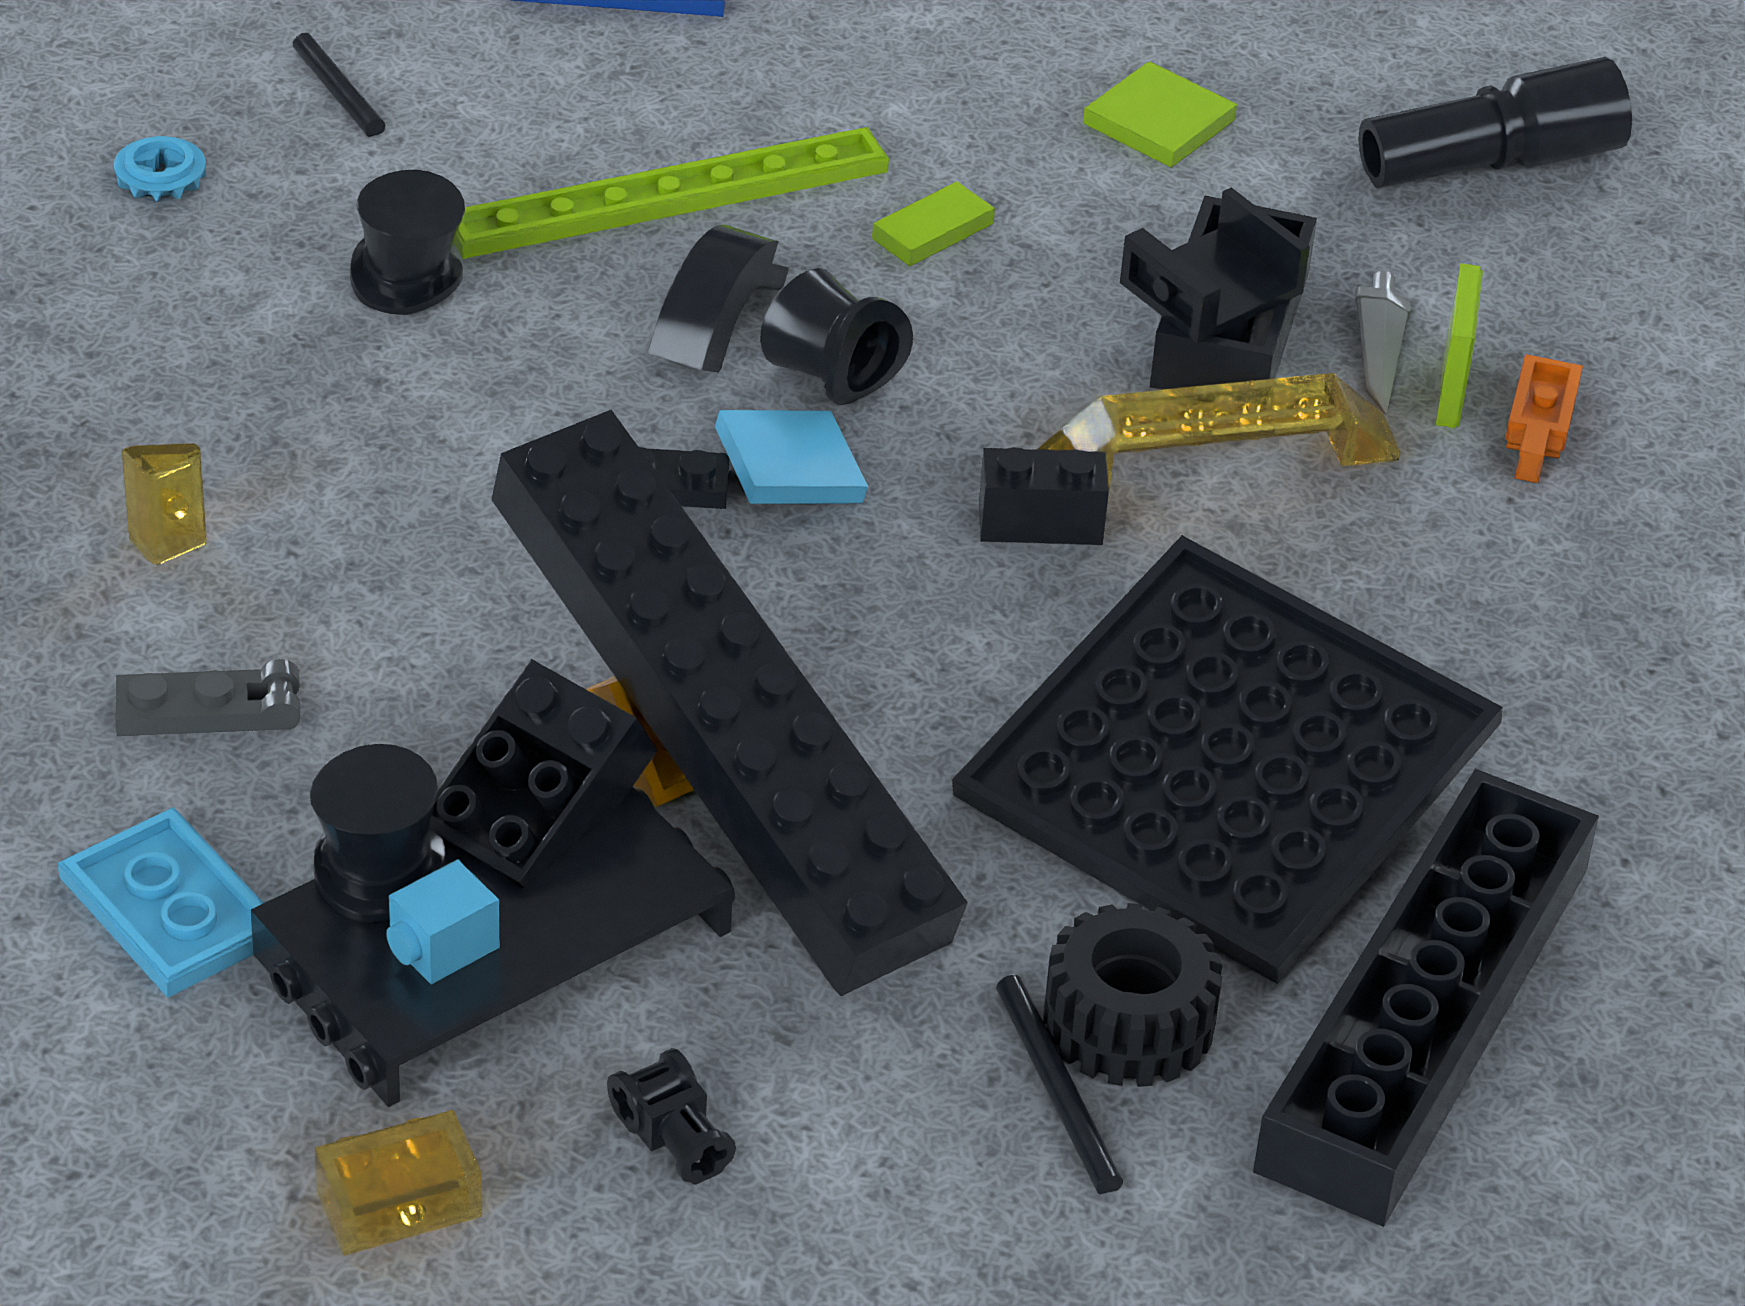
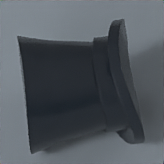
(407, 242)
(835, 336)
(375, 828)

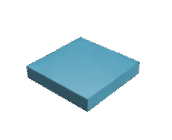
(790, 457)

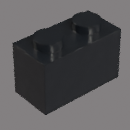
(1043, 496)

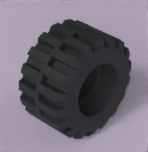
(1124, 1031)

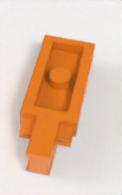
(1541, 412)

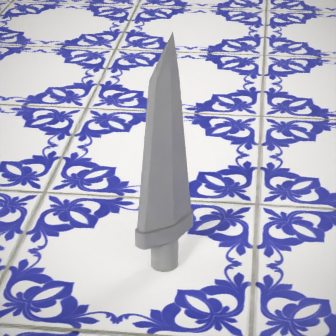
(1382, 329)

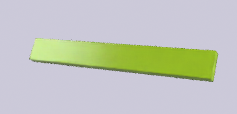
(669, 191)

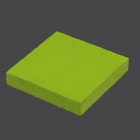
(1160, 114)
(1459, 345)

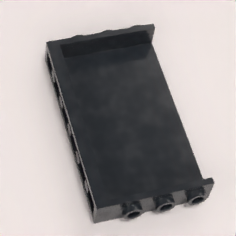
(592, 903)

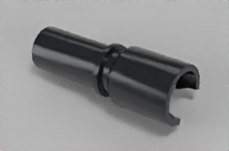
(1532, 119)

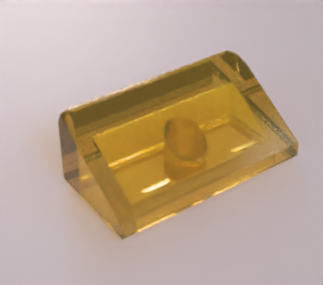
(164, 499)

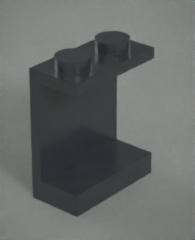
(1219, 276)

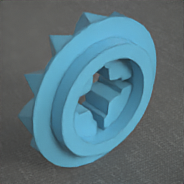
(138, 162)

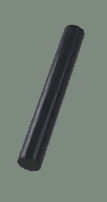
(338, 85)

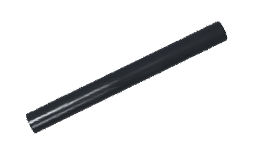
(1059, 1085)

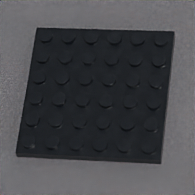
(1228, 755)

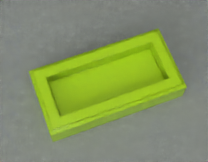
(933, 223)

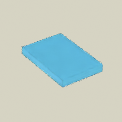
(166, 900)

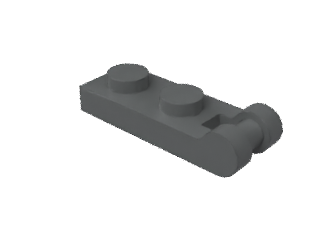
(208, 701)

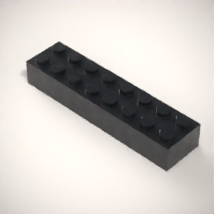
(1425, 998)

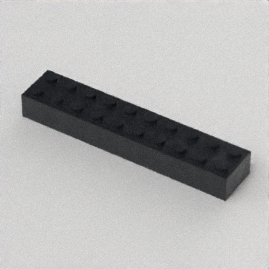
(728, 703)

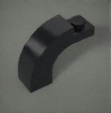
(710, 295)

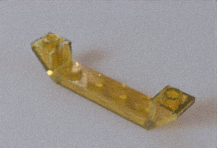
(1232, 414)

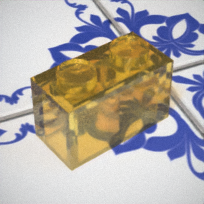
(398, 1182)

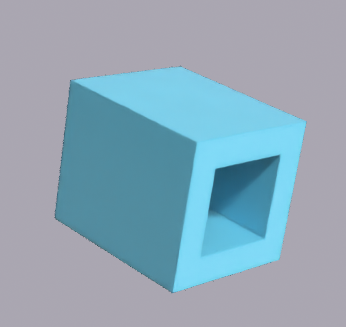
(443, 922)

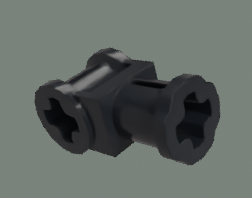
(670, 1110)

